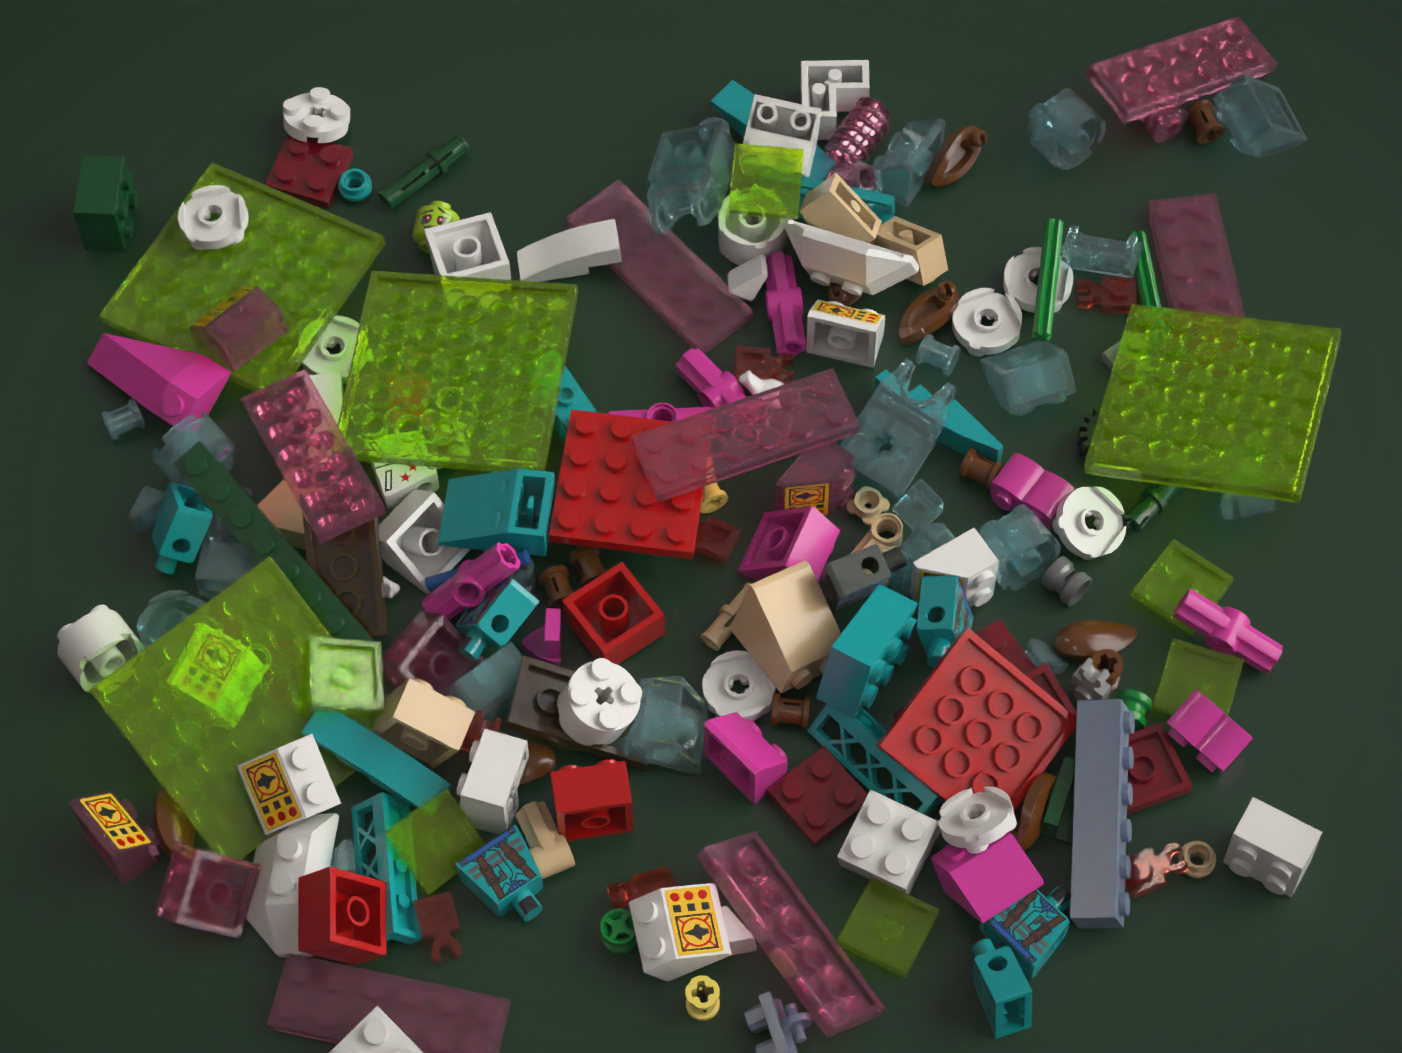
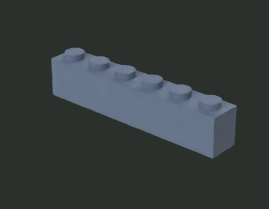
(1101, 814)

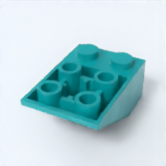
(499, 508)

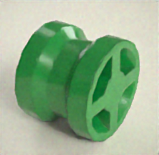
(1137, 703)
(617, 923)

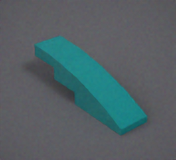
(734, 106)
(961, 428)
(374, 757)

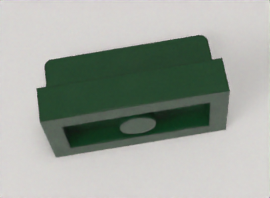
(1059, 815)

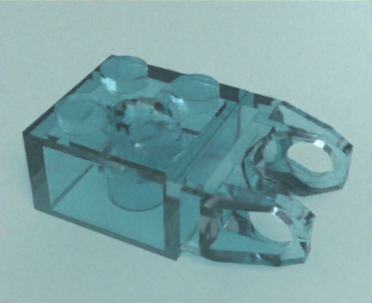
(690, 175)
(904, 424)

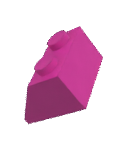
(788, 539)
(743, 754)
(986, 880)

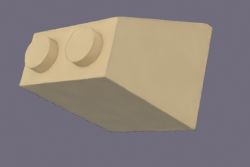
(787, 626)

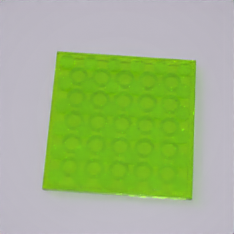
(288, 250)
(457, 371)
(1214, 402)
(218, 696)

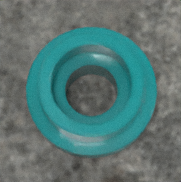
(351, 178)

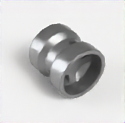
(1066, 581)

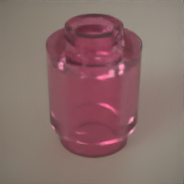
(856, 174)

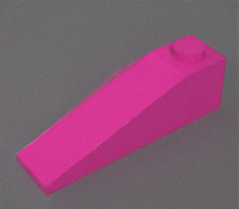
(160, 377)

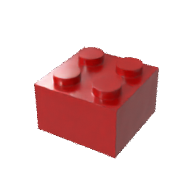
(614, 615)
(592, 800)
(341, 916)

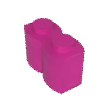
(1029, 484)
(1208, 731)

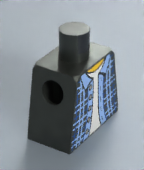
(847, 582)

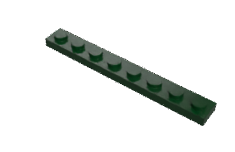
(264, 539)

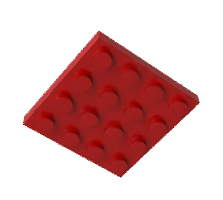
(607, 497)
(977, 725)

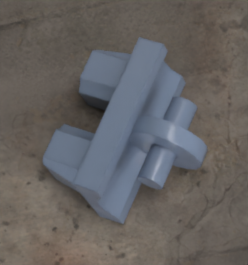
(771, 1016)

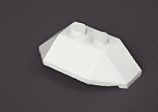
(847, 261)
(284, 858)

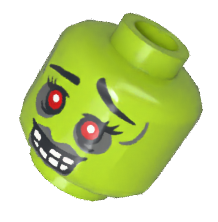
(430, 216)

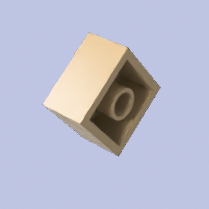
(423, 722)

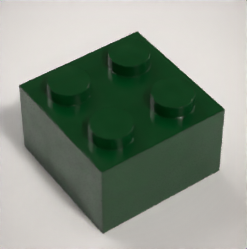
(105, 203)

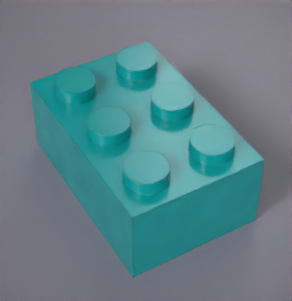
(867, 651)

